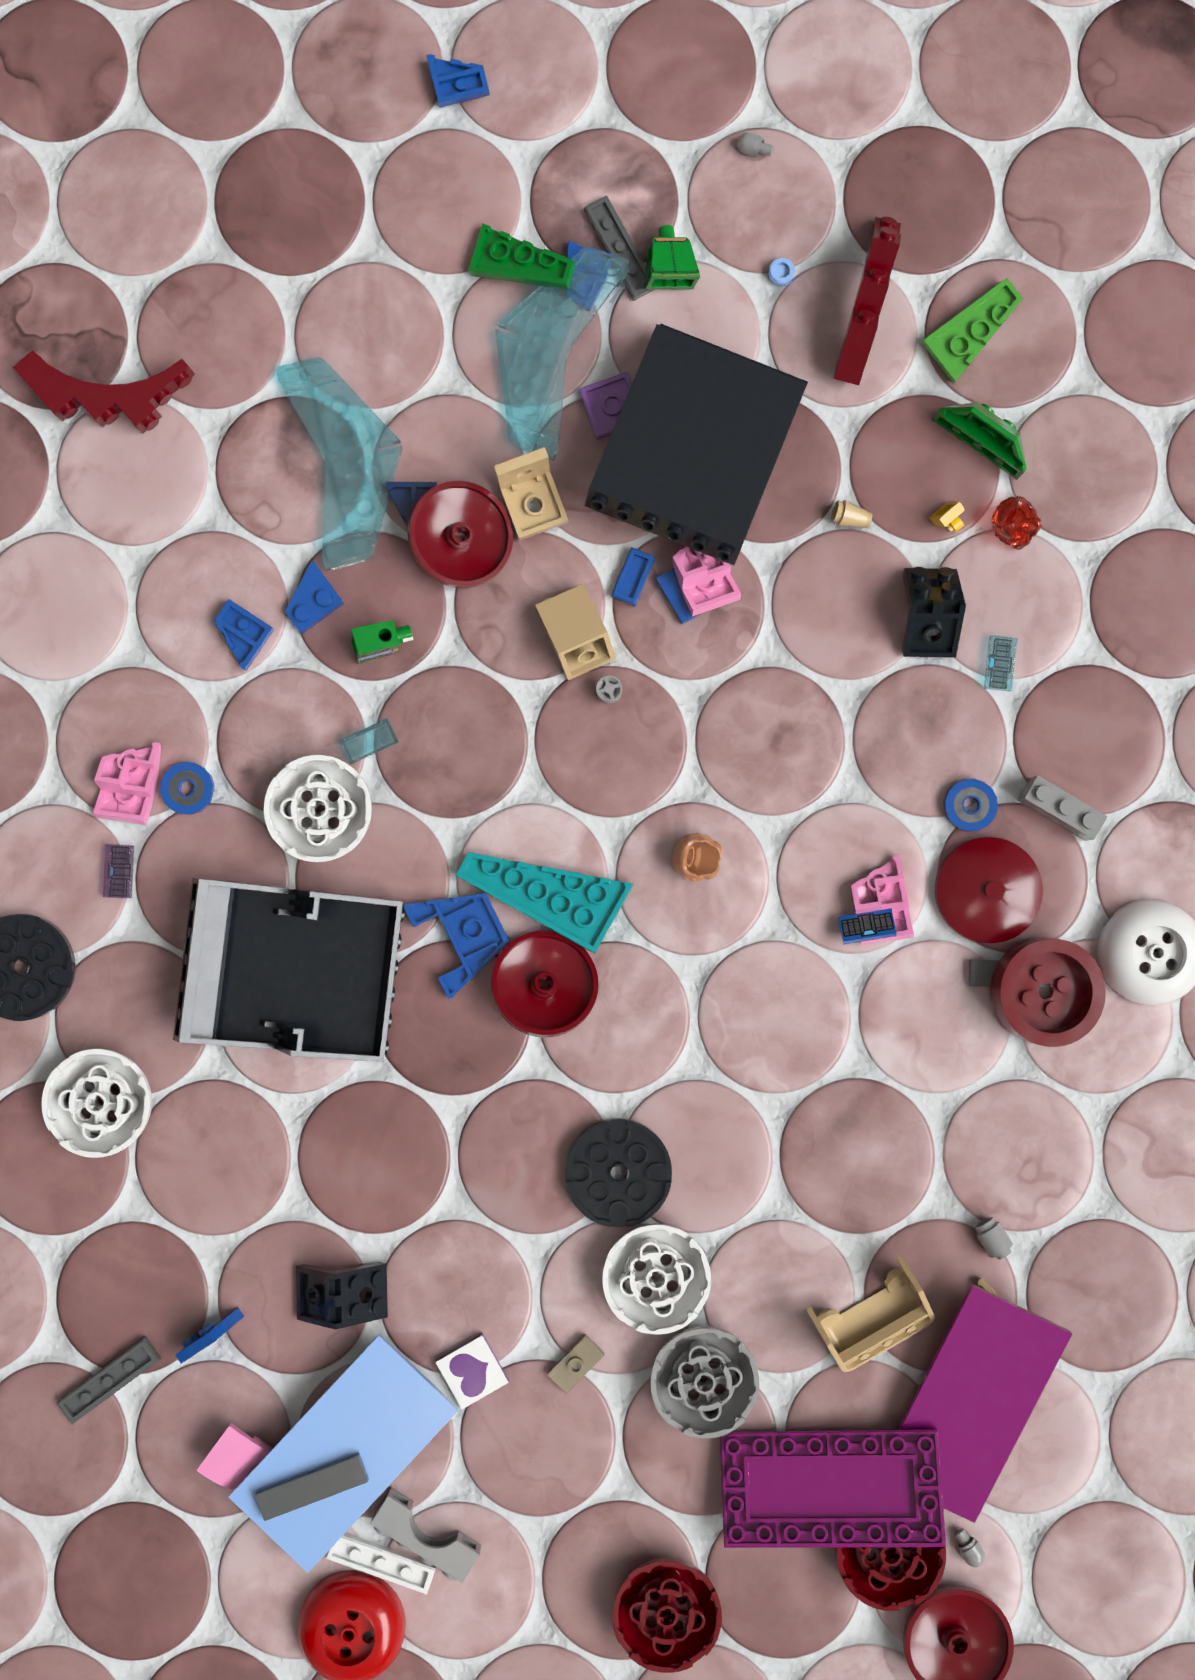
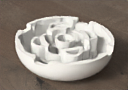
(286, 809)
(1121, 956)
(66, 1097)
(664, 1309)

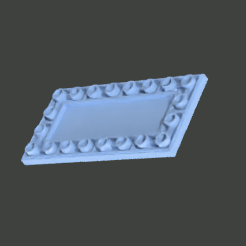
(372, 1409)

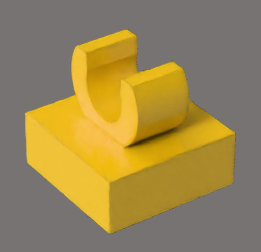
(948, 516)

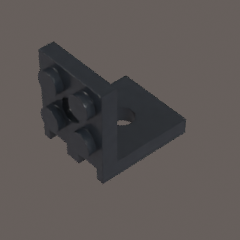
(934, 603)
(338, 1295)

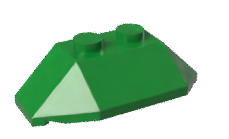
(986, 434)

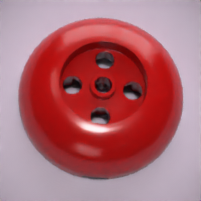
(379, 1613)

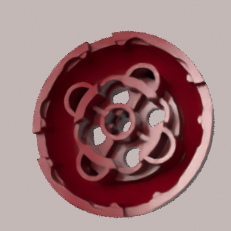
(891, 1589)
(660, 1645)

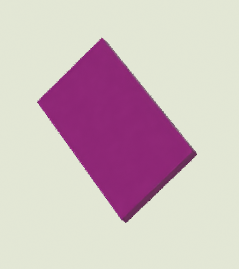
(983, 1392)
(832, 1489)

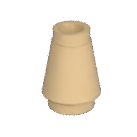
(850, 515)

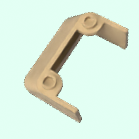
(877, 1321)

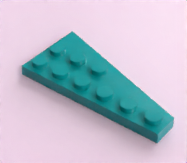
(562, 900)

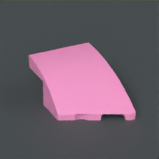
(704, 581)
(127, 784)
(885, 890)
(233, 1457)

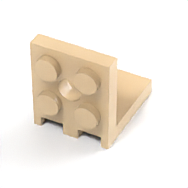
(530, 479)

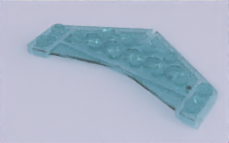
(537, 359)
(354, 469)

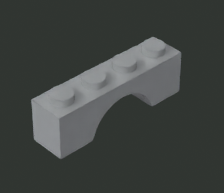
(452, 1554)

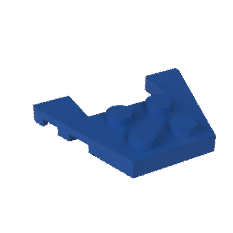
(472, 930)

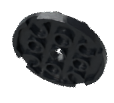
(48, 965)
(612, 1200)

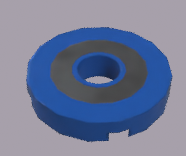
(173, 781)
(986, 805)

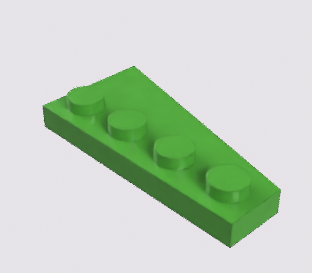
(968, 332)

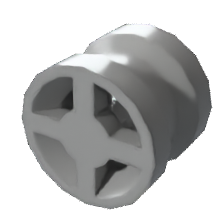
(611, 684)

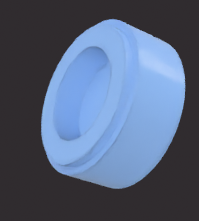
(781, 272)

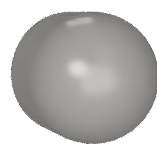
(753, 145)
(970, 1549)

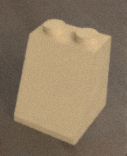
(576, 631)

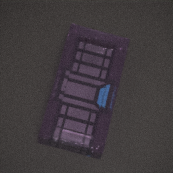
(118, 871)

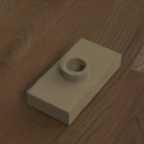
(575, 1363)

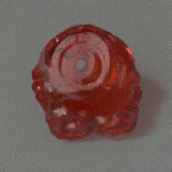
(1015, 522)

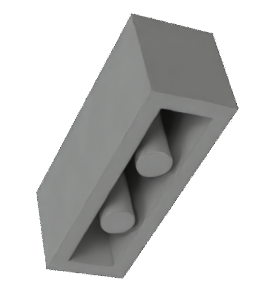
(1062, 808)

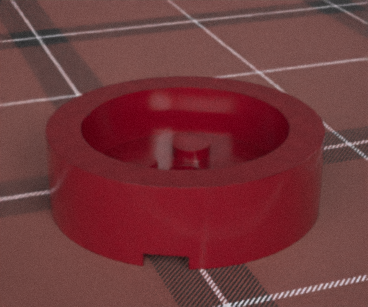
(1075, 991)

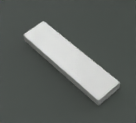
(382, 1562)

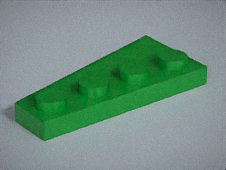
(513, 260)

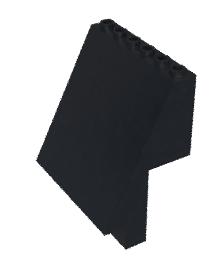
(695, 443)
(288, 970)

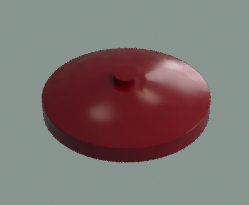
(460, 534)
(988, 890)
(544, 984)
(958, 1637)

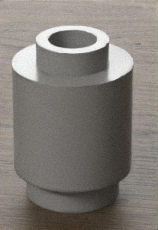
(993, 1238)

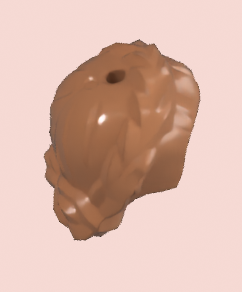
(697, 857)

